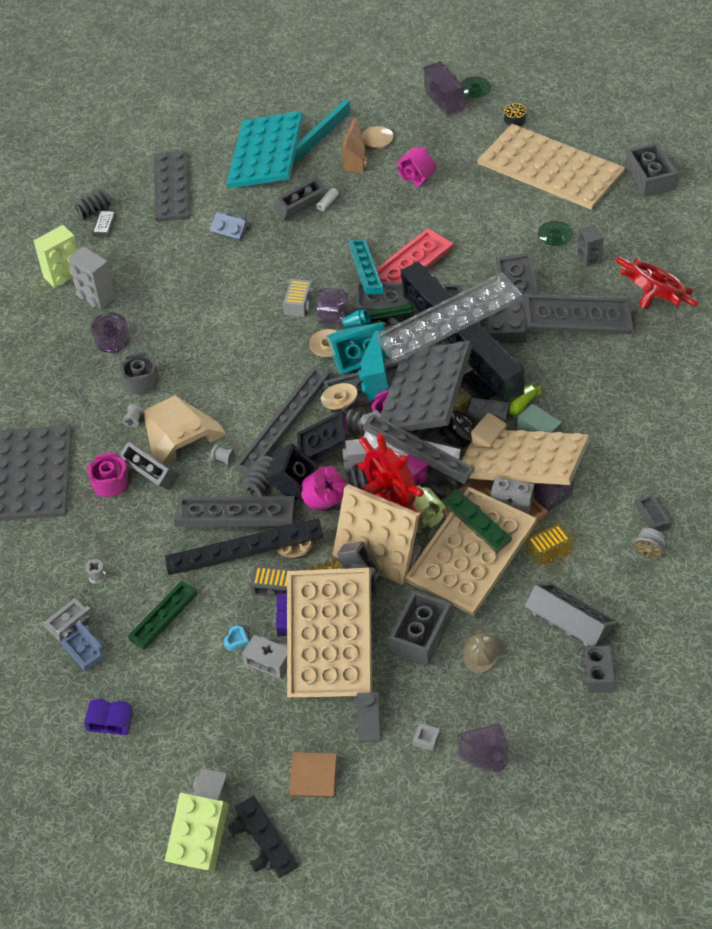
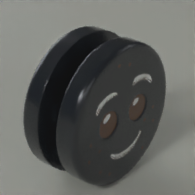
(460, 428)

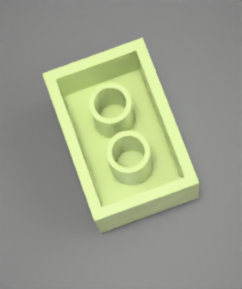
(53, 254)
(197, 832)

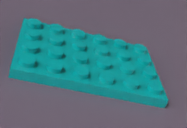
(265, 149)

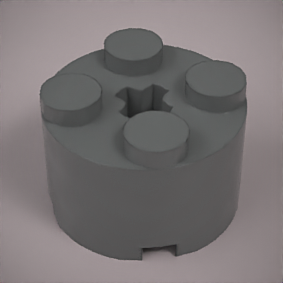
(139, 373)

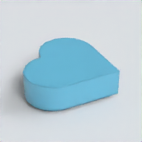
(236, 639)

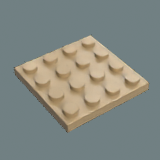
(382, 526)

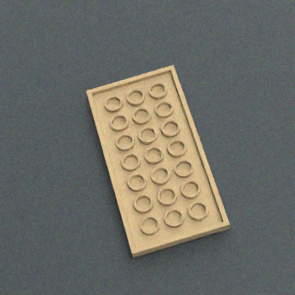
(551, 166)

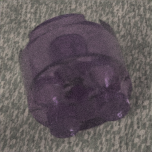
(332, 306)
(110, 332)

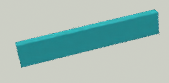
(322, 129)
(365, 267)

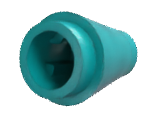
(356, 319)

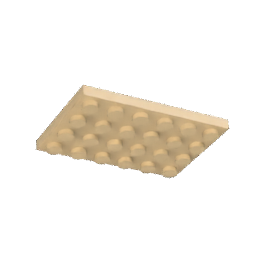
(528, 457)
(460, 564)
(329, 633)

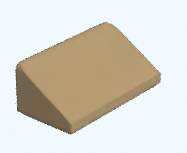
(487, 430)

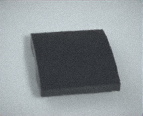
(476, 387)

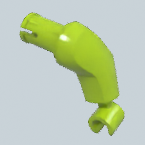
(519, 404)

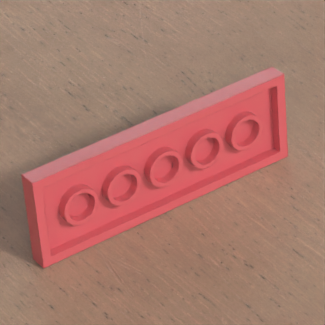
(425, 248)

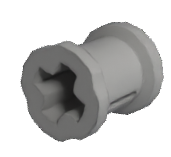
(133, 415)
(222, 454)
(95, 571)

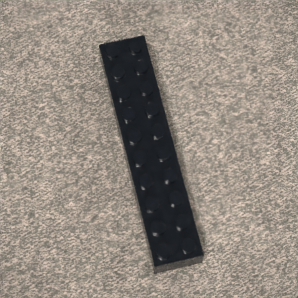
(487, 355)

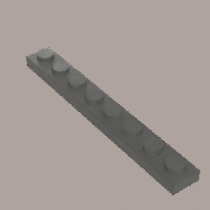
(283, 419)

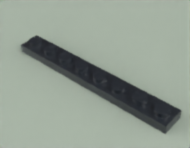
(244, 546)

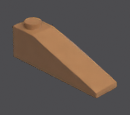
(354, 150)

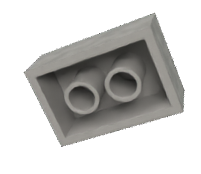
(92, 278)

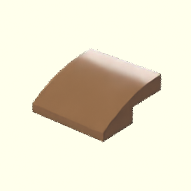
(313, 774)

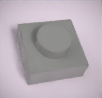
(426, 737)

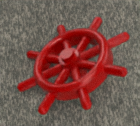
(655, 283)
(388, 474)

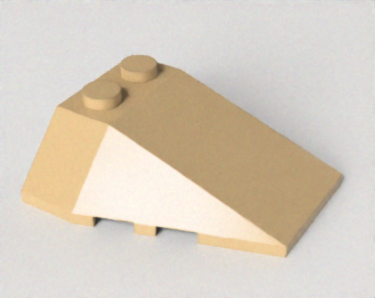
(176, 424)

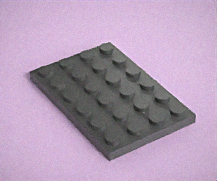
(426, 387)
(34, 472)

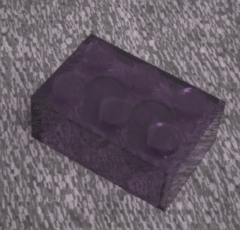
(444, 88)

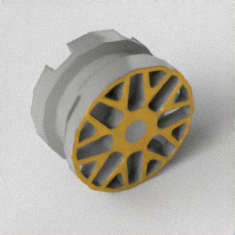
(650, 541)

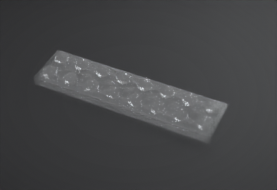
(448, 317)

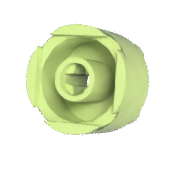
(429, 507)

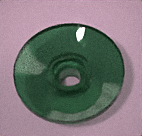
(476, 87)
(555, 233)

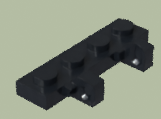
(273, 852)

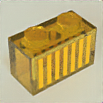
(549, 545)

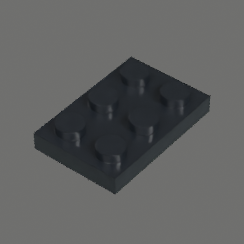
(324, 436)

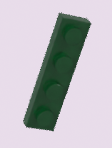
(477, 521)
(162, 615)

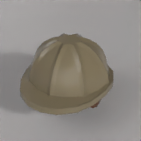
(480, 652)

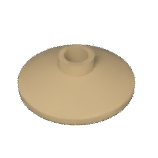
(319, 343)
(339, 396)

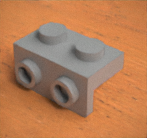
(64, 621)

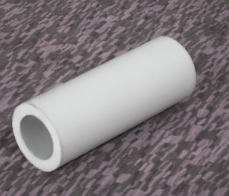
(327, 199)

